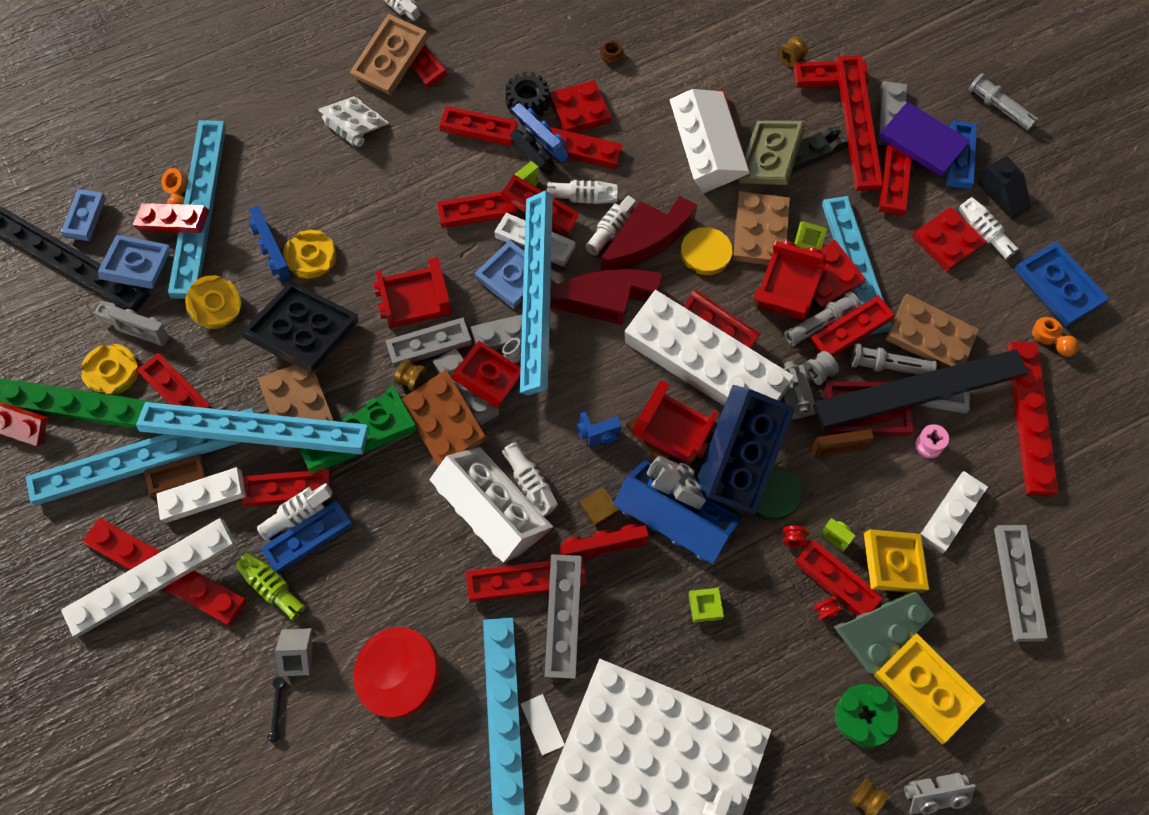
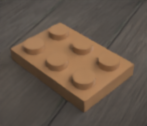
(389, 54)
(758, 224)
(931, 333)
(294, 394)

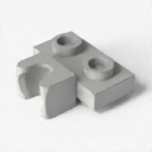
(676, 478)

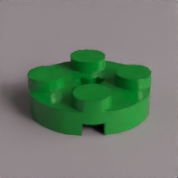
(858, 730)

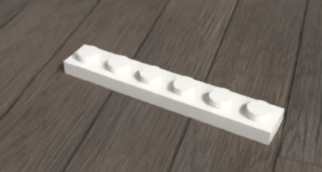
(148, 577)

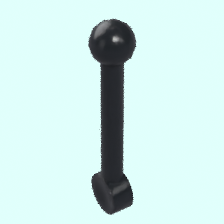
(279, 684)

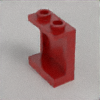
(790, 280)
(413, 295)
(674, 426)

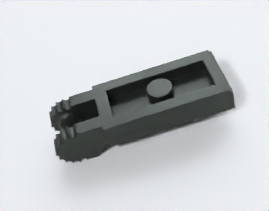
(817, 147)

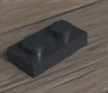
(539, 156)

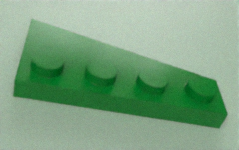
(386, 422)

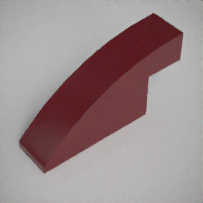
(648, 234)
(604, 293)

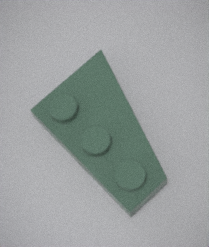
(883, 632)

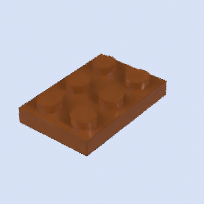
(444, 417)

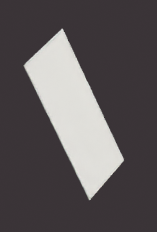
(542, 724)

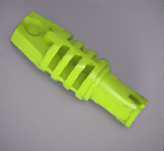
(269, 584)

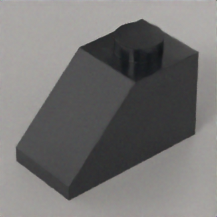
(1006, 187)

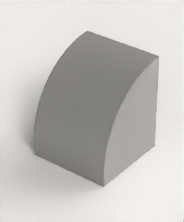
(294, 652)

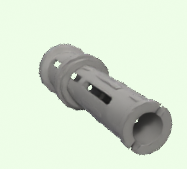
(994, 95)
(830, 314)
(878, 360)

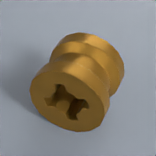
(792, 51)
(410, 375)
(869, 797)

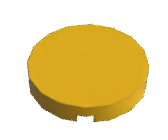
(706, 251)
(309, 254)
(213, 302)
(109, 369)

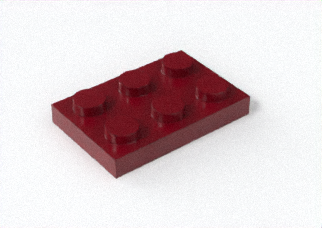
(889, 424)

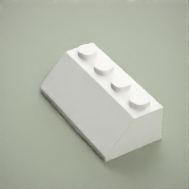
(709, 138)
(490, 503)

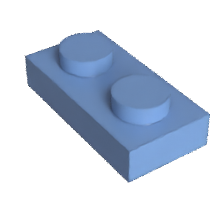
(83, 215)

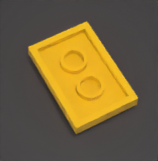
(929, 688)

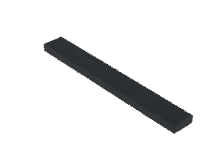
(67, 261)
(919, 389)

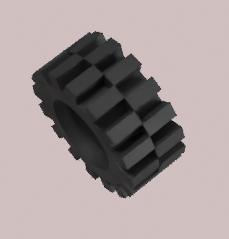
(528, 84)

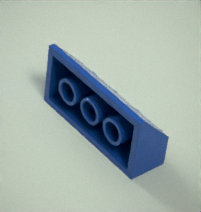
(698, 530)

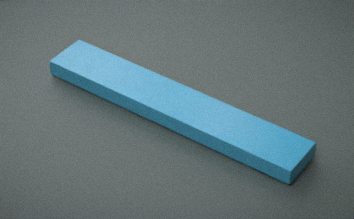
(848, 236)

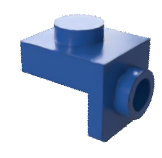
(602, 432)

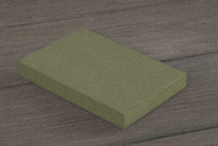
(773, 151)

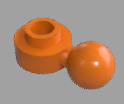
(175, 182)
(1049, 330)

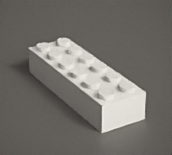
(701, 352)

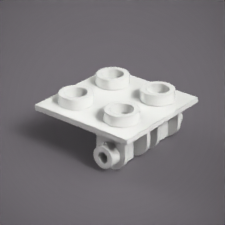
(352, 119)

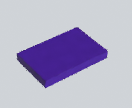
(924, 139)

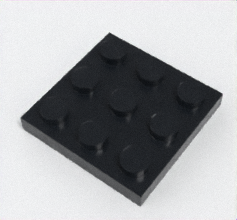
(300, 326)

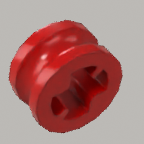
(795, 536)
(828, 608)

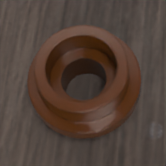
(611, 52)

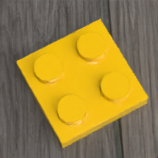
(896, 561)

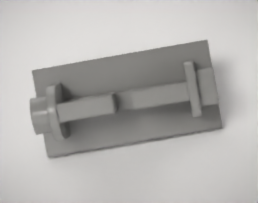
(799, 392)
(952, 792)

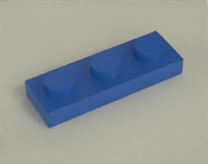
(542, 132)
(962, 170)
(268, 245)
(306, 537)

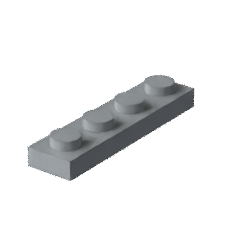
(1020, 583)
(563, 616)

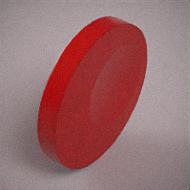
(396, 672)

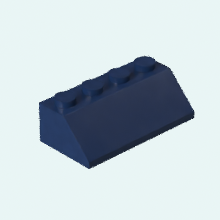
(744, 448)

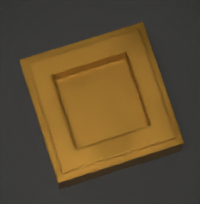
(599, 507)

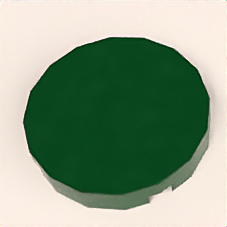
(780, 495)

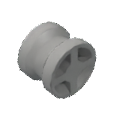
(821, 367)

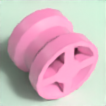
(925, 444)

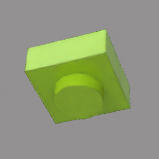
(529, 173)
(810, 236)
(837, 534)
(706, 605)

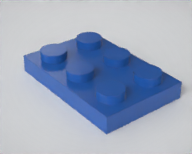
(1061, 284)

